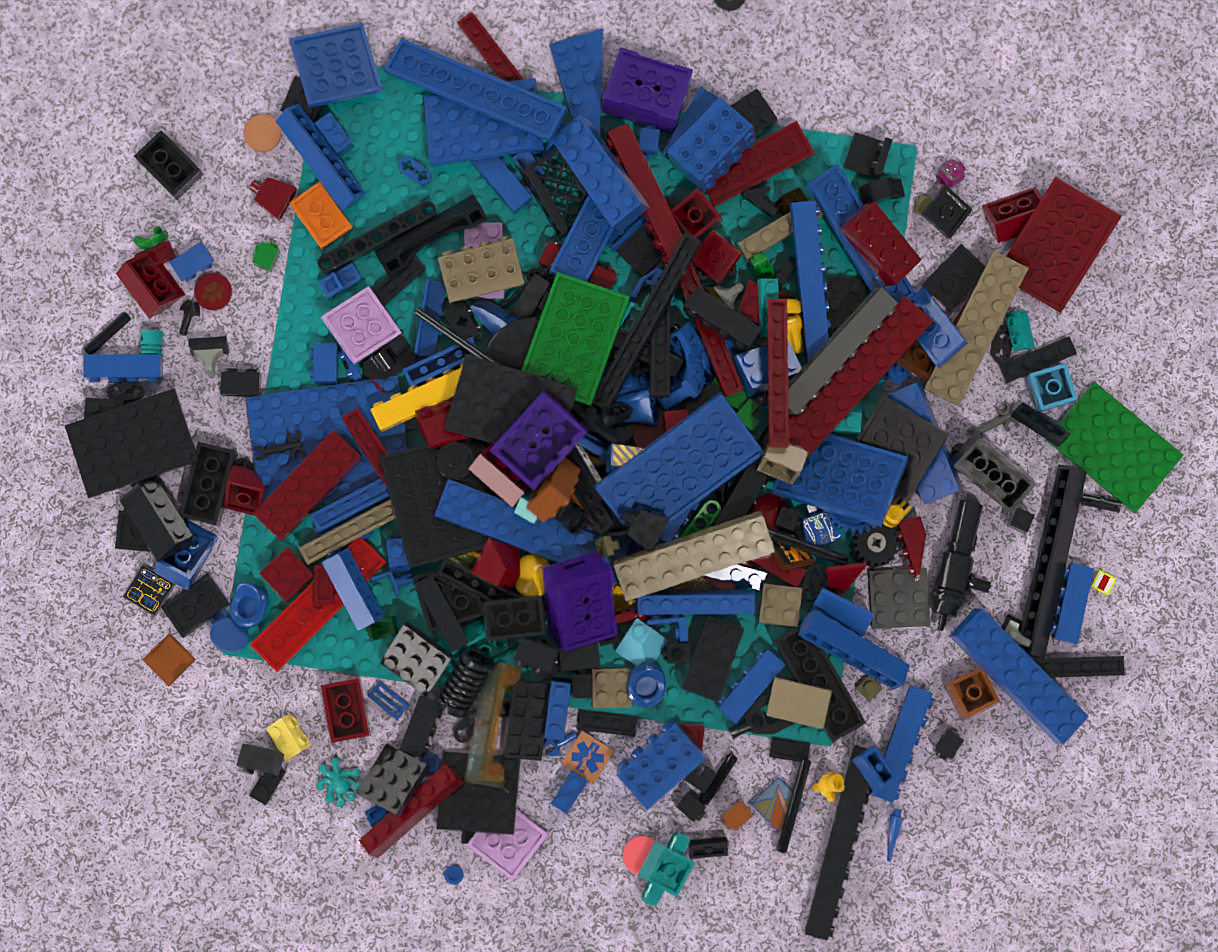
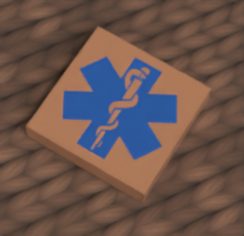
(587, 757)

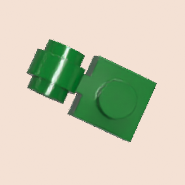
(762, 267)

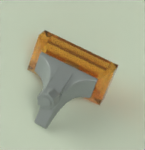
(725, 295)

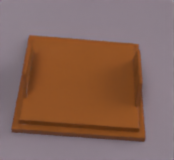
(169, 659)

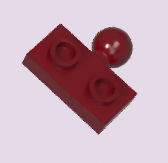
(625, 616)

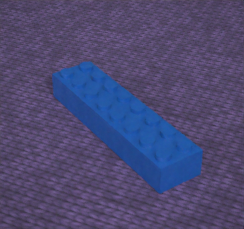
(1018, 676)

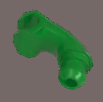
(158, 237)

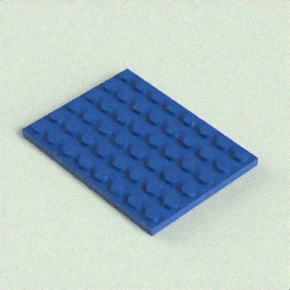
(316, 414)

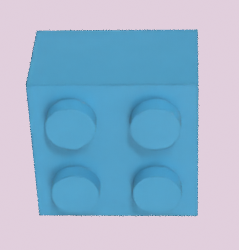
(1052, 388)

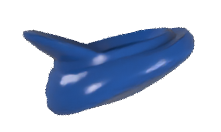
(249, 605)
(646, 685)

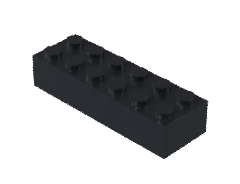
(813, 667)

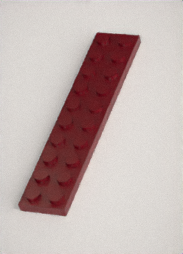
(858, 376)

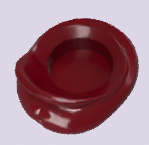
(770, 508)

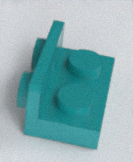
(1020, 330)

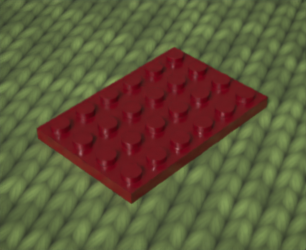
(1061, 242)

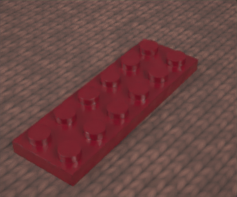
(761, 162)

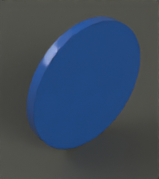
(228, 635)

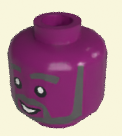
(951, 173)

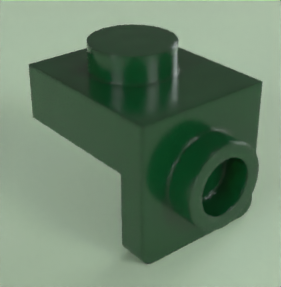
(382, 628)

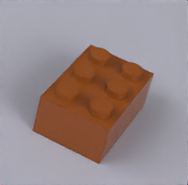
(554, 490)

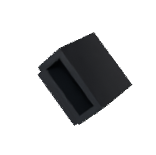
(703, 781)

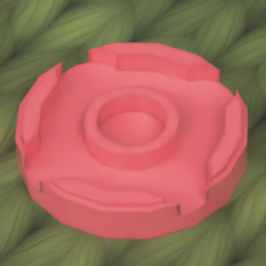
(636, 852)

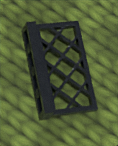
(544, 198)

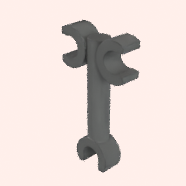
(1004, 418)

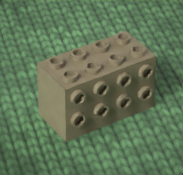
(481, 269)

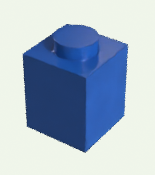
(649, 140)

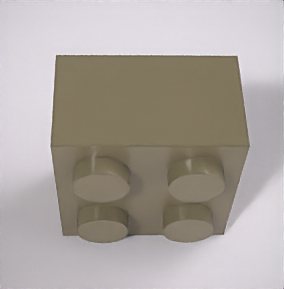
(783, 462)
(780, 605)

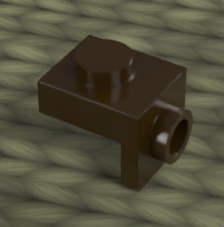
(785, 200)

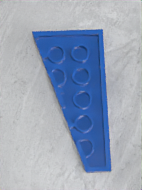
(580, 73)

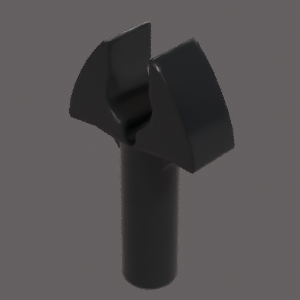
(189, 313)

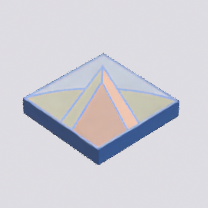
(774, 802)

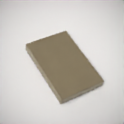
(799, 703)

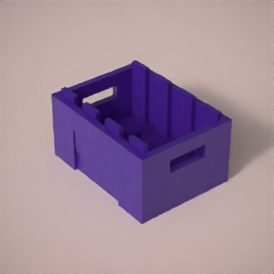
(642, 102)
(536, 463)
(564, 602)

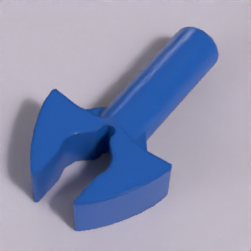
(559, 743)

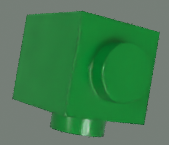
(266, 255)

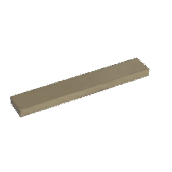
(347, 532)

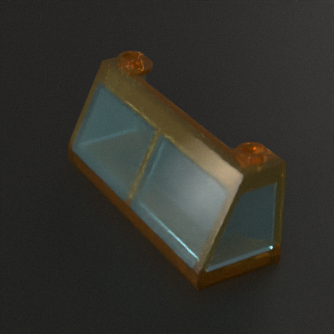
(480, 764)

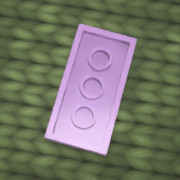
(482, 233)

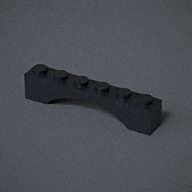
(458, 217)

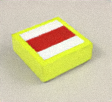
(1103, 582)

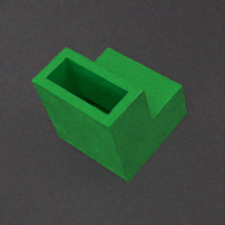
(745, 415)

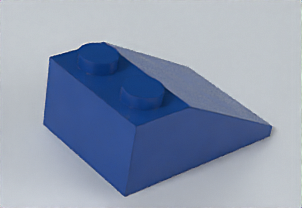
(186, 565)

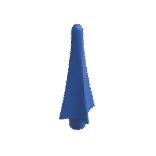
(895, 825)

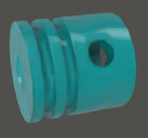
(151, 342)

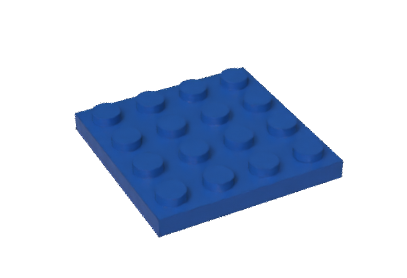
(335, 65)

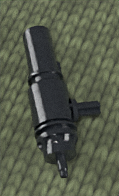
(956, 564)

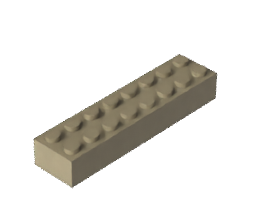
(978, 326)
(693, 556)

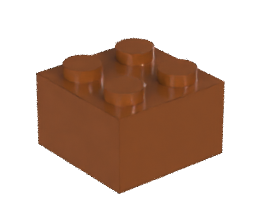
(972, 694)

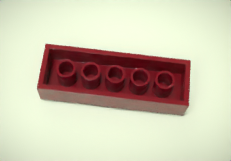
(307, 486)

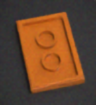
(320, 215)

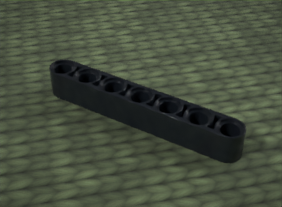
(367, 238)

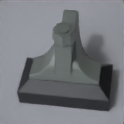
(209, 351)
(1012, 627)

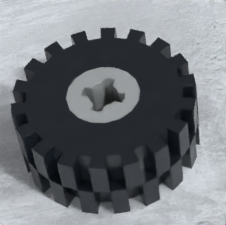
(865, 547)

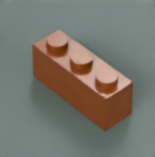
(736, 816)

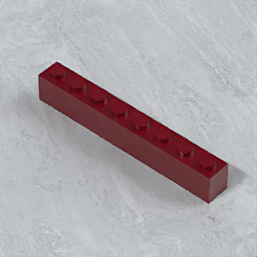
(659, 216)

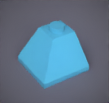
(641, 644)

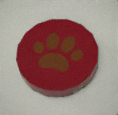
(213, 291)

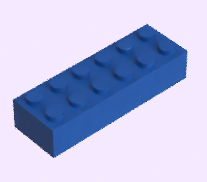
(600, 173)
(941, 477)

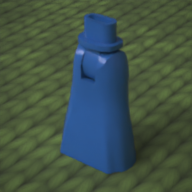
(643, 407)

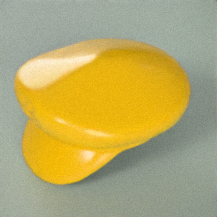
(531, 575)

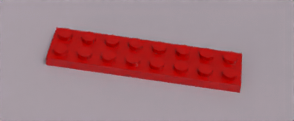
(304, 618)

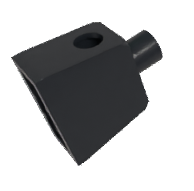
(644, 525)

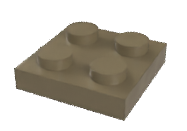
(610, 688)

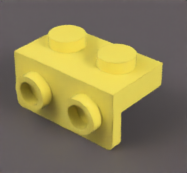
(288, 736)

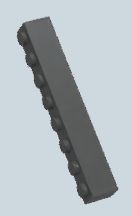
(838, 348)

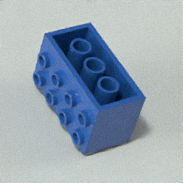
(712, 145)
(660, 764)

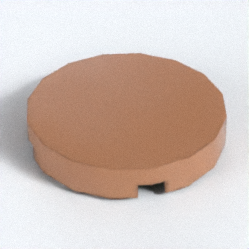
(262, 133)

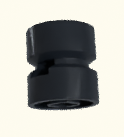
(572, 517)

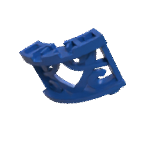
(693, 378)

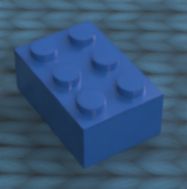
(753, 369)

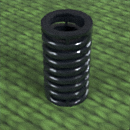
(465, 682)

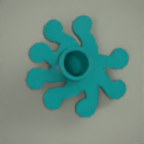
(338, 782)

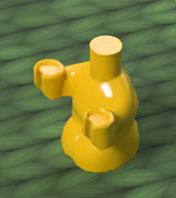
(828, 784)

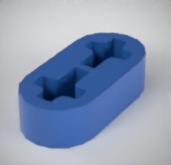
(412, 174)

